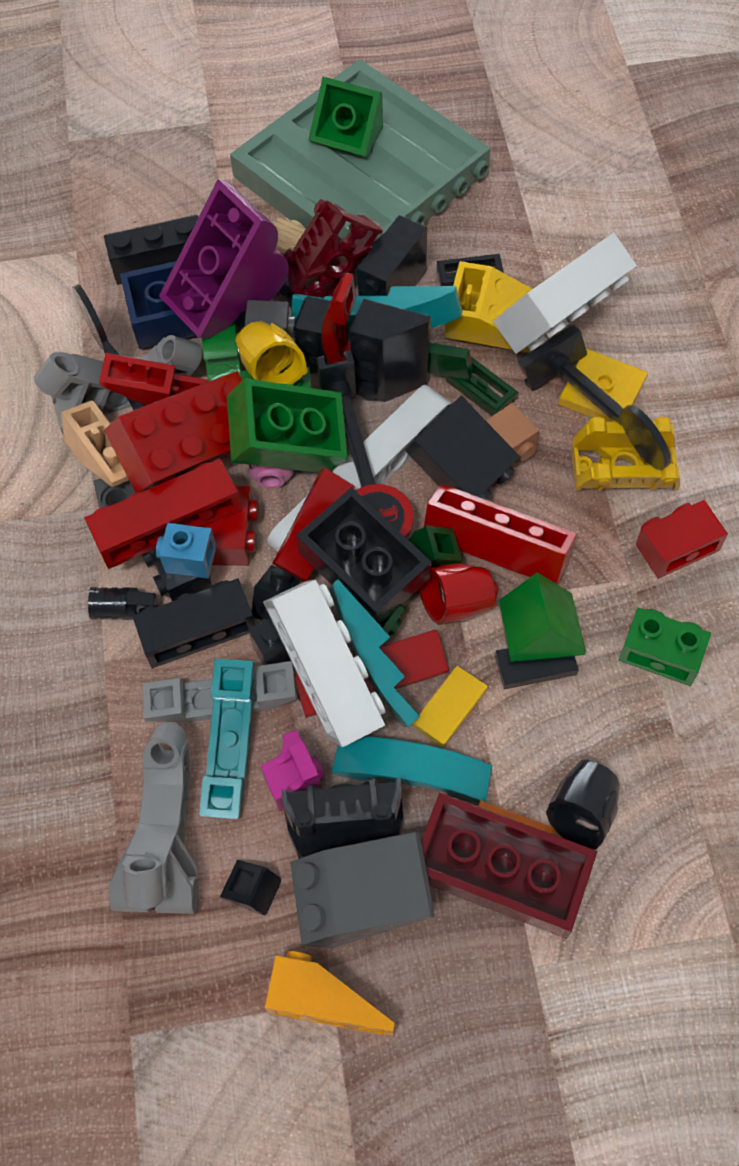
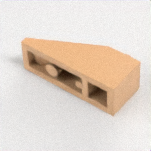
(87, 440)

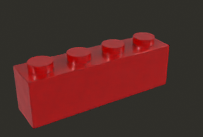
(137, 522)
(501, 534)

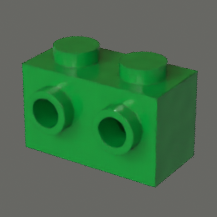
(665, 646)

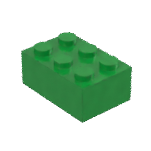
(286, 426)

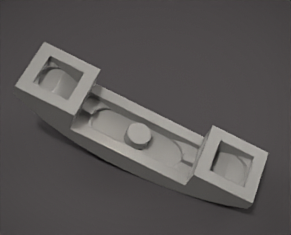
(192, 701)

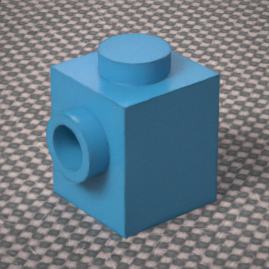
(186, 550)

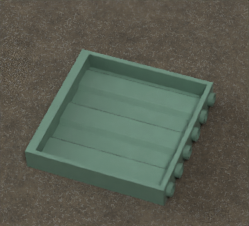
(410, 171)

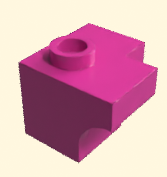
(292, 769)

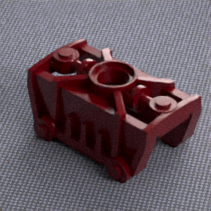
(320, 253)

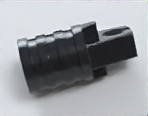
(118, 602)

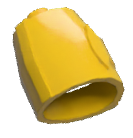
(267, 351)

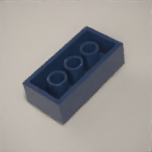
(148, 312)

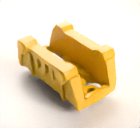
(612, 444)

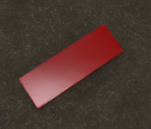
(323, 493)

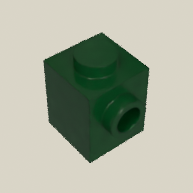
(437, 545)

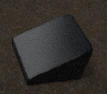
(251, 887)

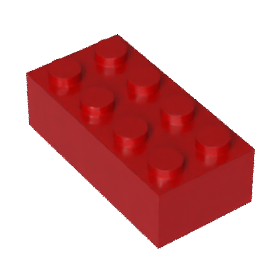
(174, 433)

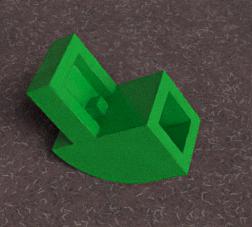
(222, 353)

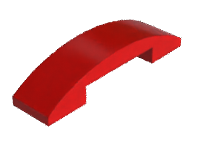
(334, 327)

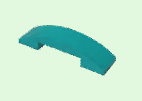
(229, 739)
(415, 766)

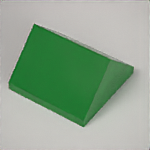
(347, 117)
(540, 621)

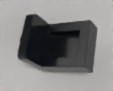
(271, 584)

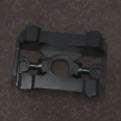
(342, 815)

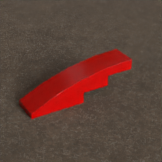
(143, 379)

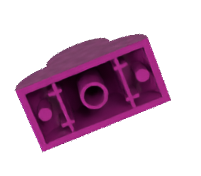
(224, 263)

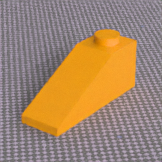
(314, 995)

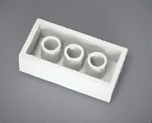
(565, 295)
(325, 662)

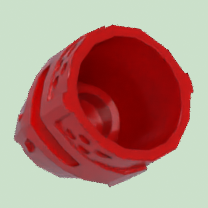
(466, 592)

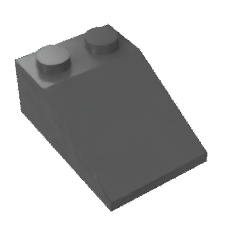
(361, 890)

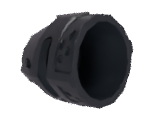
(586, 794)

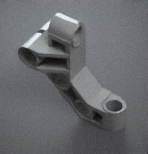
(75, 378)
(156, 863)

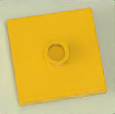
(614, 377)

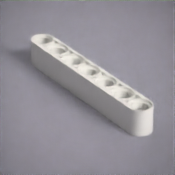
(383, 447)

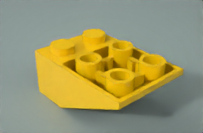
(483, 297)

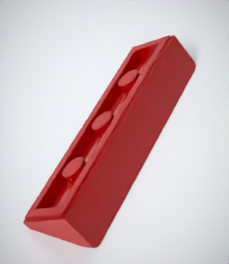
(415, 657)

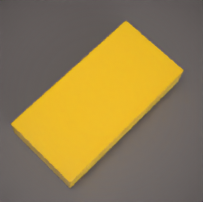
(450, 706)

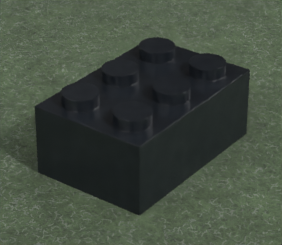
(365, 554)

